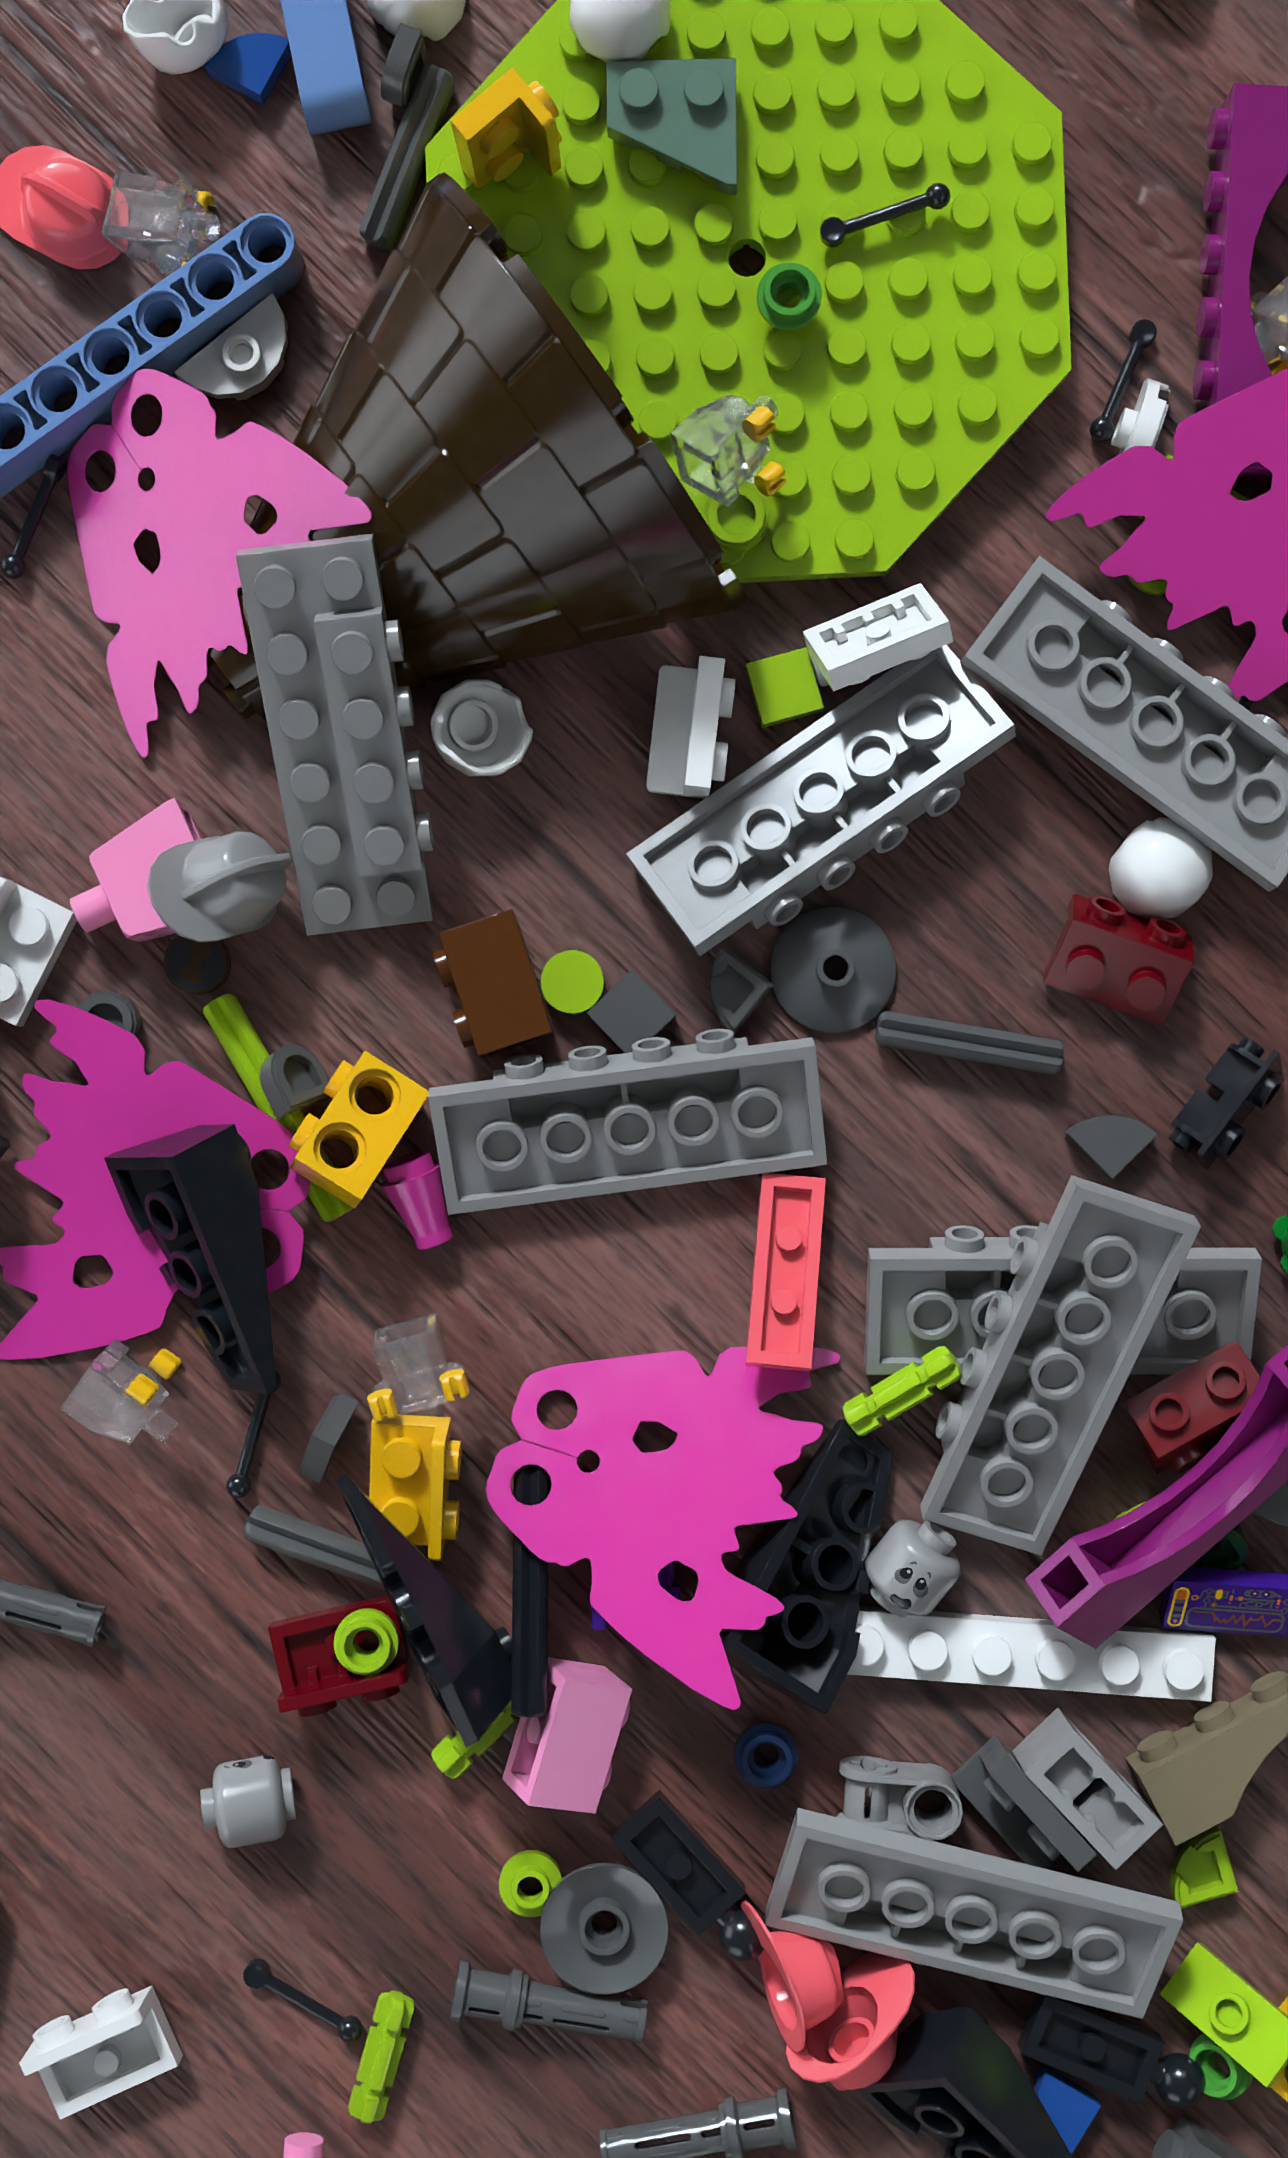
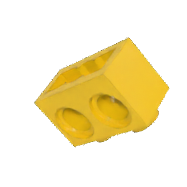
(367, 1134)

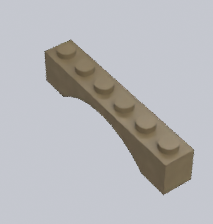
(1204, 1767)

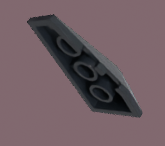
(206, 1218)
(815, 1572)
(452, 1641)
(964, 2091)

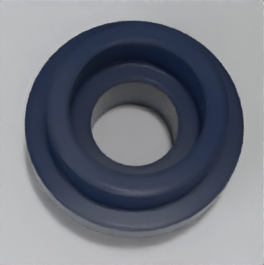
(770, 1773)

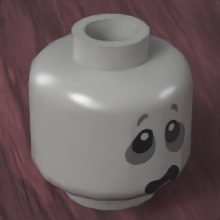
(912, 1567)
(249, 1801)

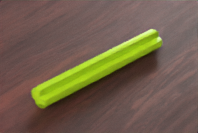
(247, 1057)

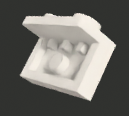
(685, 729)
(103, 2051)

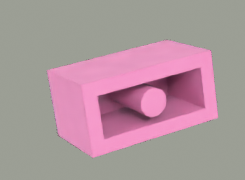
(568, 1752)

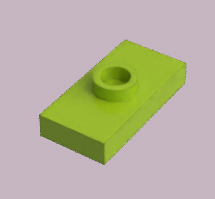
(1231, 2013)

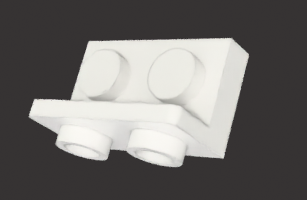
(876, 637)
(30, 944)

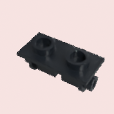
(1245, 1084)

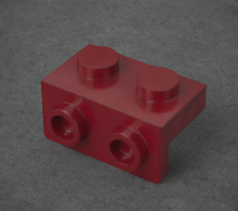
(1120, 958)
(1193, 1408)
(312, 1673)

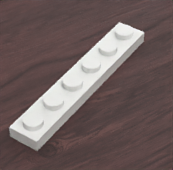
(1033, 1655)

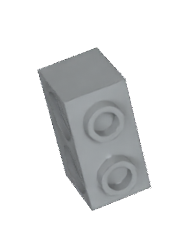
(1086, 1788)

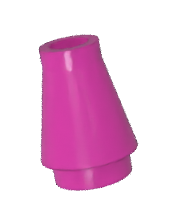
(419, 1197)

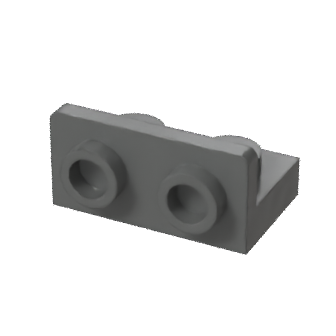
(1019, 1808)

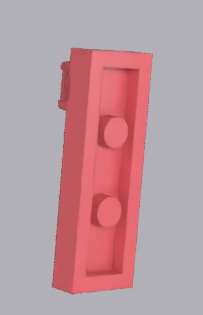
(785, 1272)

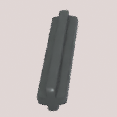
(406, 157)
(969, 1042)
(311, 1544)

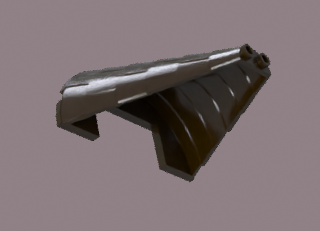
(493, 468)

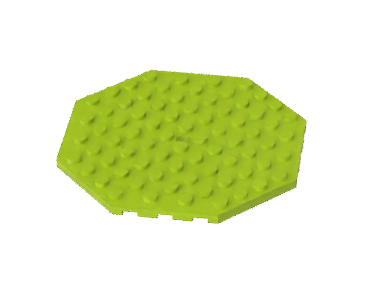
(927, 324)

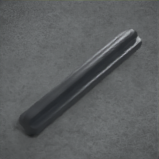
(529, 1607)

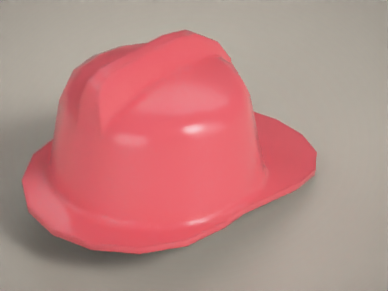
(56, 206)
(798, 1979)
(861, 2036)

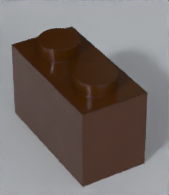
(494, 984)

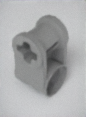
(893, 1795)

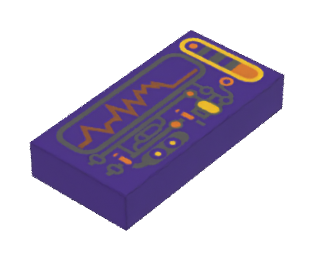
(1227, 1602)

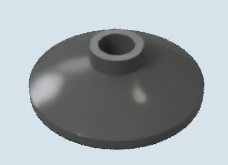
(813, 997)
(598, 1957)

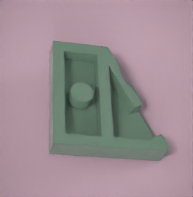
(677, 113)

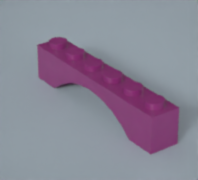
(1248, 172)
(1120, 1567)

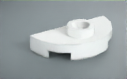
(242, 357)
(1145, 422)

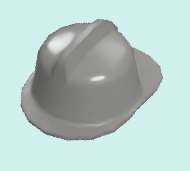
(218, 886)

